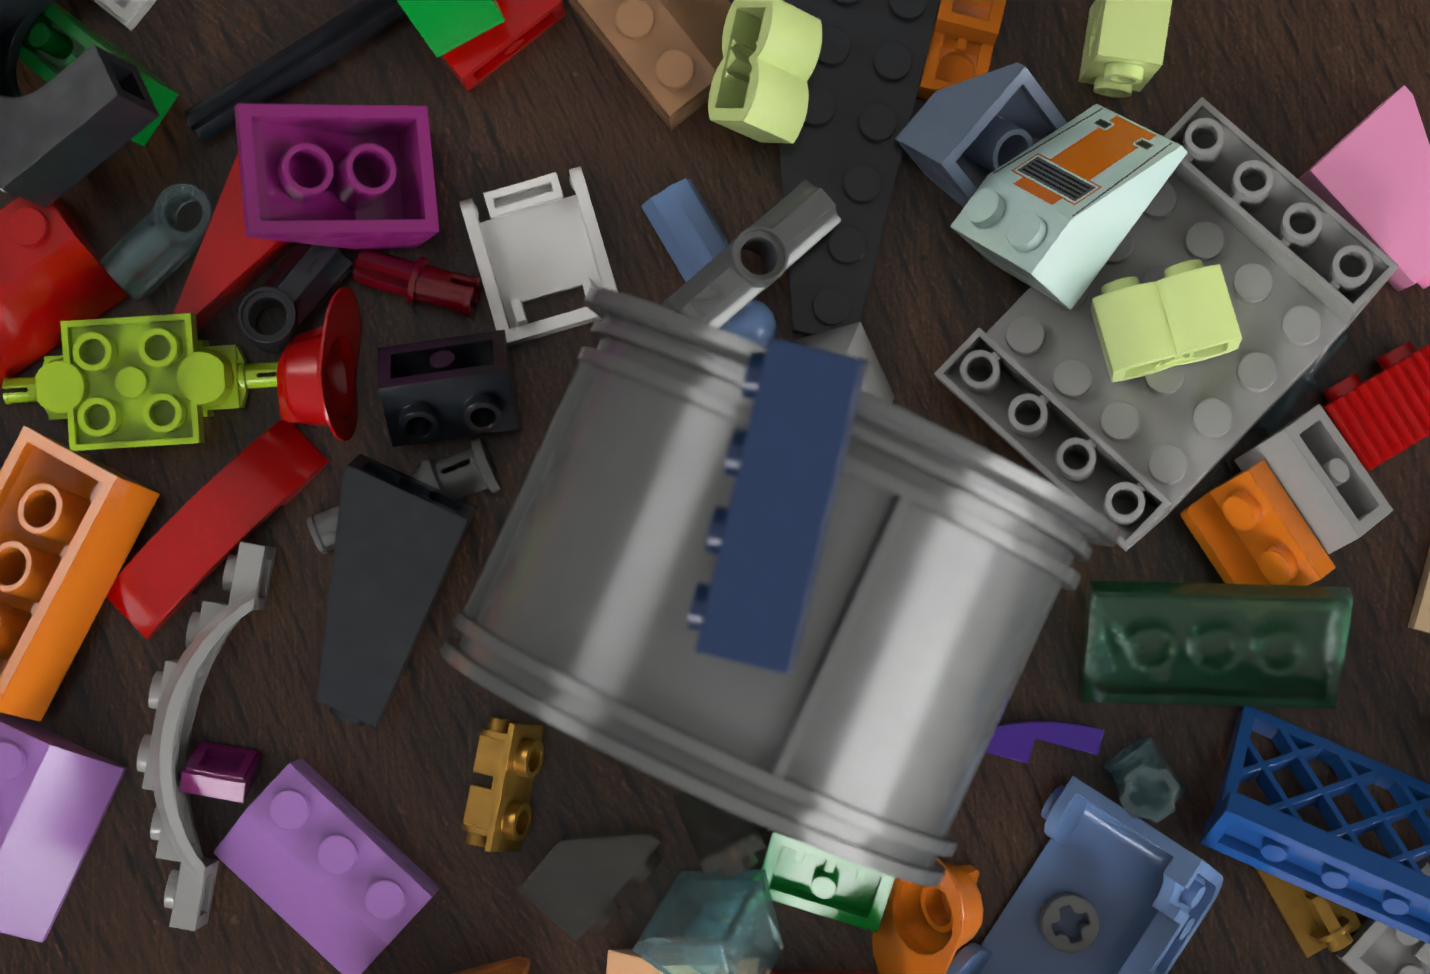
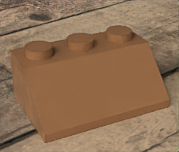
(662, 47)

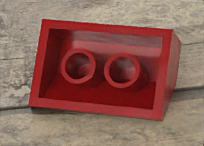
(46, 278)

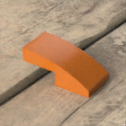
(960, 43)

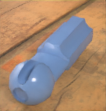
(693, 241)

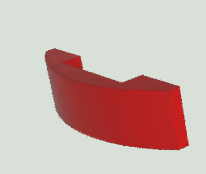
(213, 525)

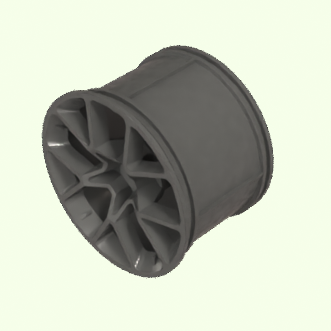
(910, 636)

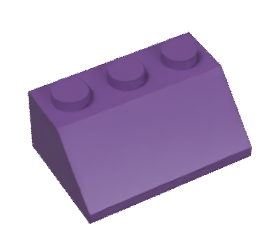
(48, 818)
(325, 868)

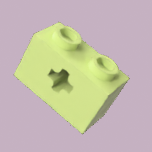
(1124, 45)

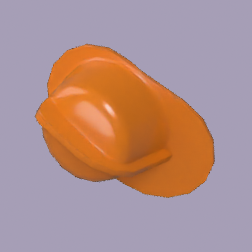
(928, 923)

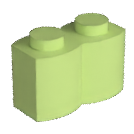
(765, 70)
(1165, 321)

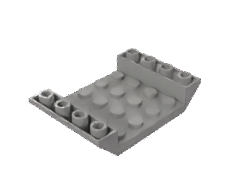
(1150, 439)

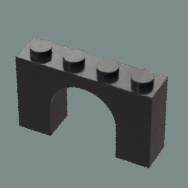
(68, 123)

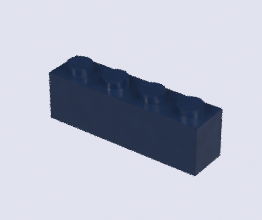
(779, 504)

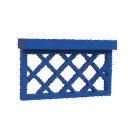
(1307, 856)

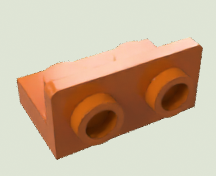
(1256, 532)

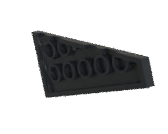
(848, 145)

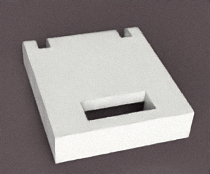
(537, 249)

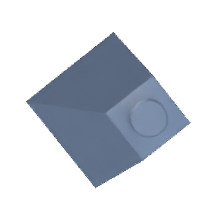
(978, 128)

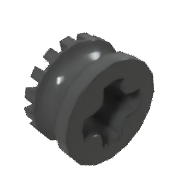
(1087, 930)

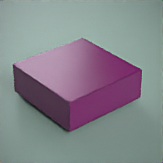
(220, 771)

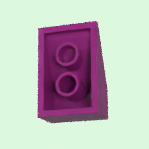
(337, 174)

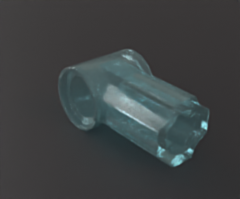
(157, 244)
(1145, 780)

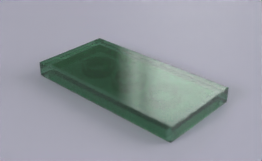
(1214, 644)

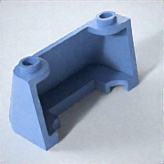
(1134, 876)

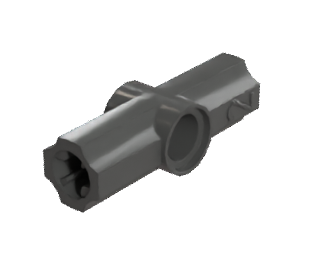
(777, 237)

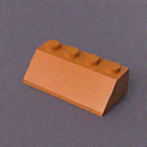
(61, 548)

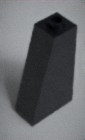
(385, 578)

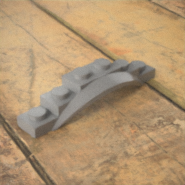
(167, 749)

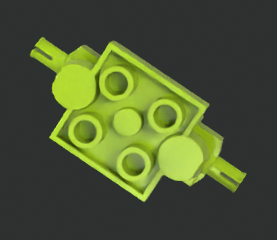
(139, 381)

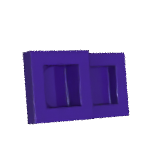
(1016, 737)

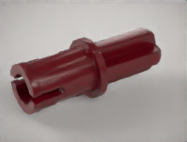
(418, 281)

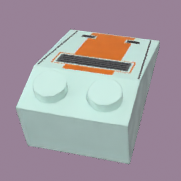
(1068, 201)

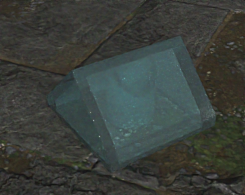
(713, 926)

